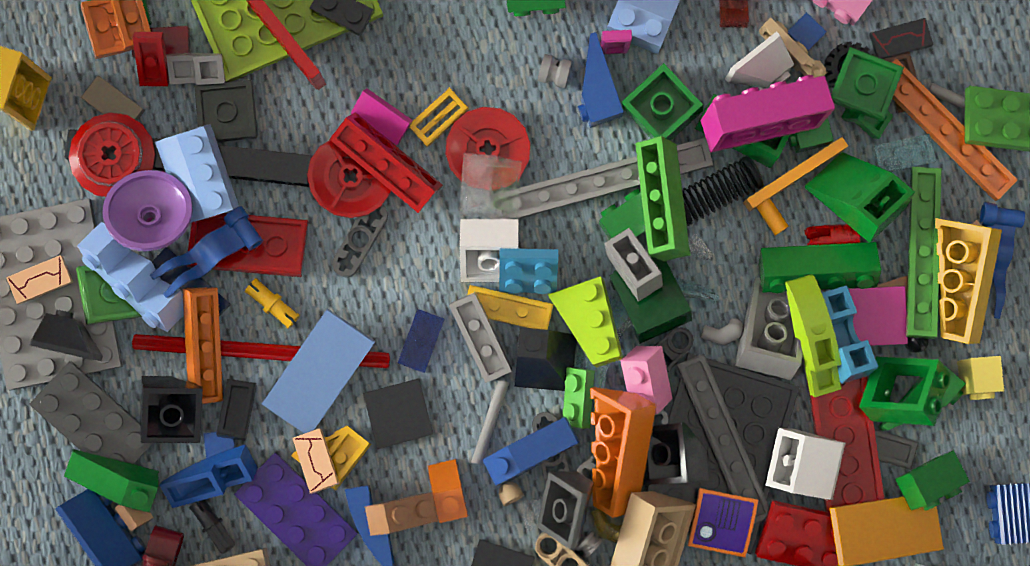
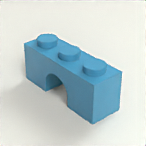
(855, 356)

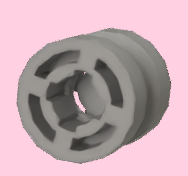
(554, 70)

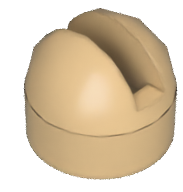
(510, 493)

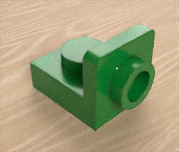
(871, 126)

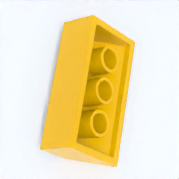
(22, 87)

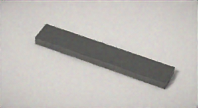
(722, 432)

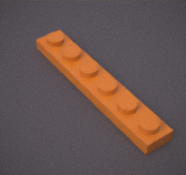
(950, 135)

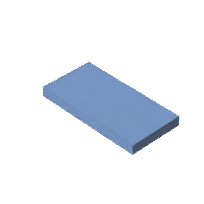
(318, 372)

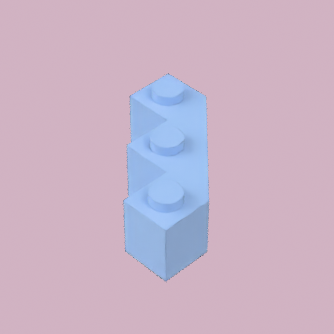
(131, 279)

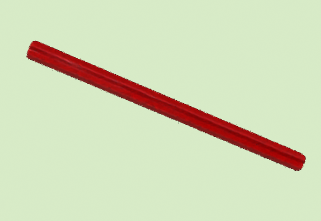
(244, 349)

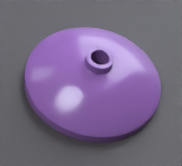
(147, 196)

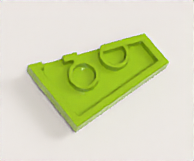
(590, 319)

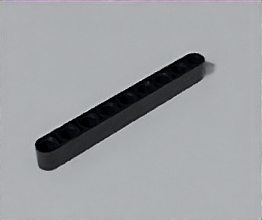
(244, 163)

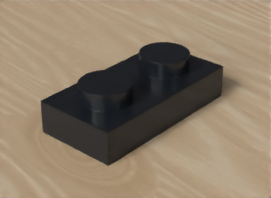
(345, 13)

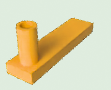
(762, 199)

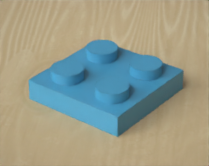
(528, 270)

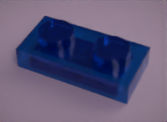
(421, 341)

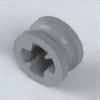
(589, 544)

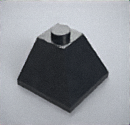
(65, 335)
(544, 358)
(170, 410)
(675, 456)

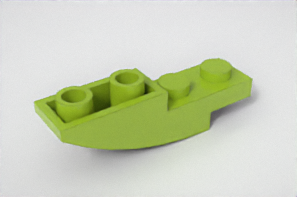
(816, 333)

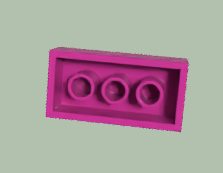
(767, 113)

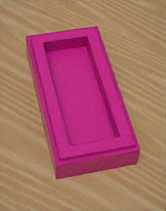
(616, 41)
(382, 116)

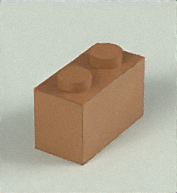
(401, 514)

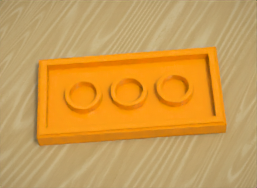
(883, 531)

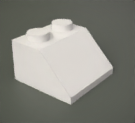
(481, 247)

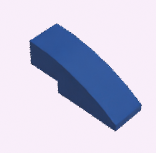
(210, 477)
(379, 545)

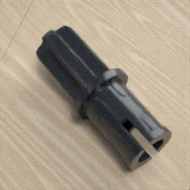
(213, 526)

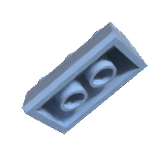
(199, 166)

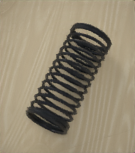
(752, 174)

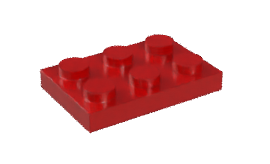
(797, 536)

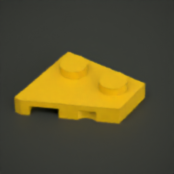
(346, 450)

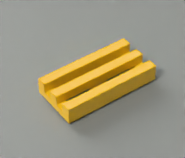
(448, 123)

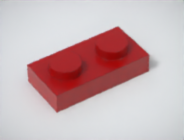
(151, 58)

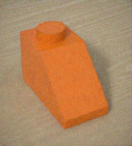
(447, 491)

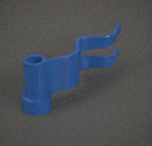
(1007, 221)
(212, 249)

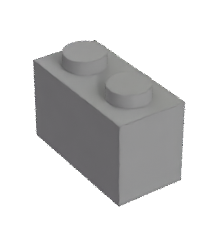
(633, 264)

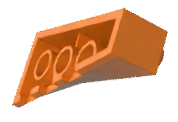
(621, 447)

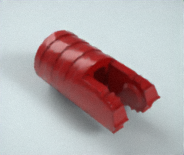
(831, 234)

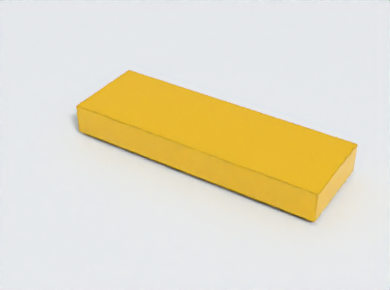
(513, 308)

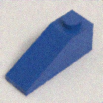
(599, 94)
(530, 451)

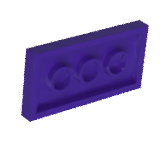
(295, 515)

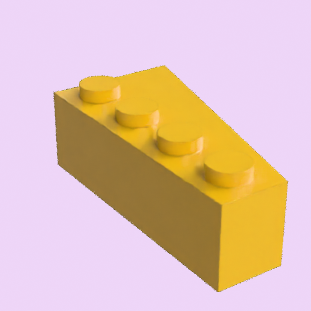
(965, 277)

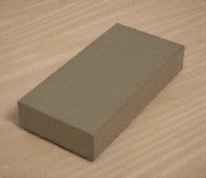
(108, 99)

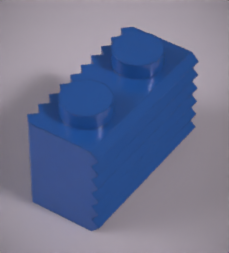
(1010, 513)

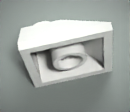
(763, 65)

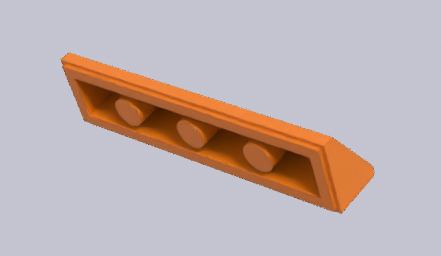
(203, 341)

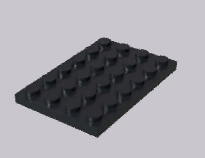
(757, 409)

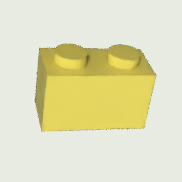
(982, 377)

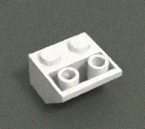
(805, 463)

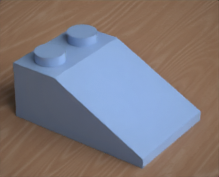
(646, 19)

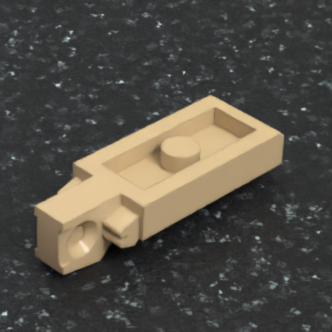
(796, 50)

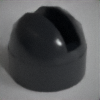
(913, 345)

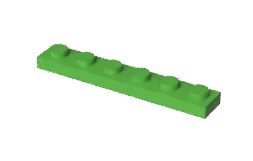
(922, 254)

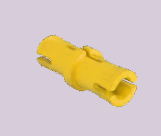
(272, 303)

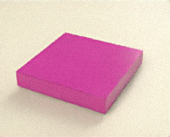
(880, 315)

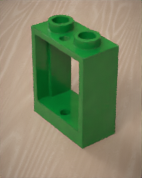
(881, 382)

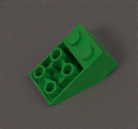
(861, 194)

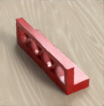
(385, 161)

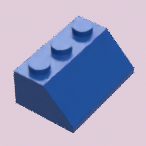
(101, 530)

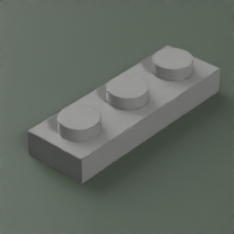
(480, 337)

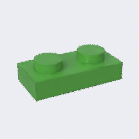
(577, 397)

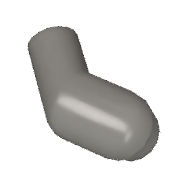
(726, 334)

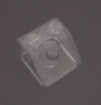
(490, 186)

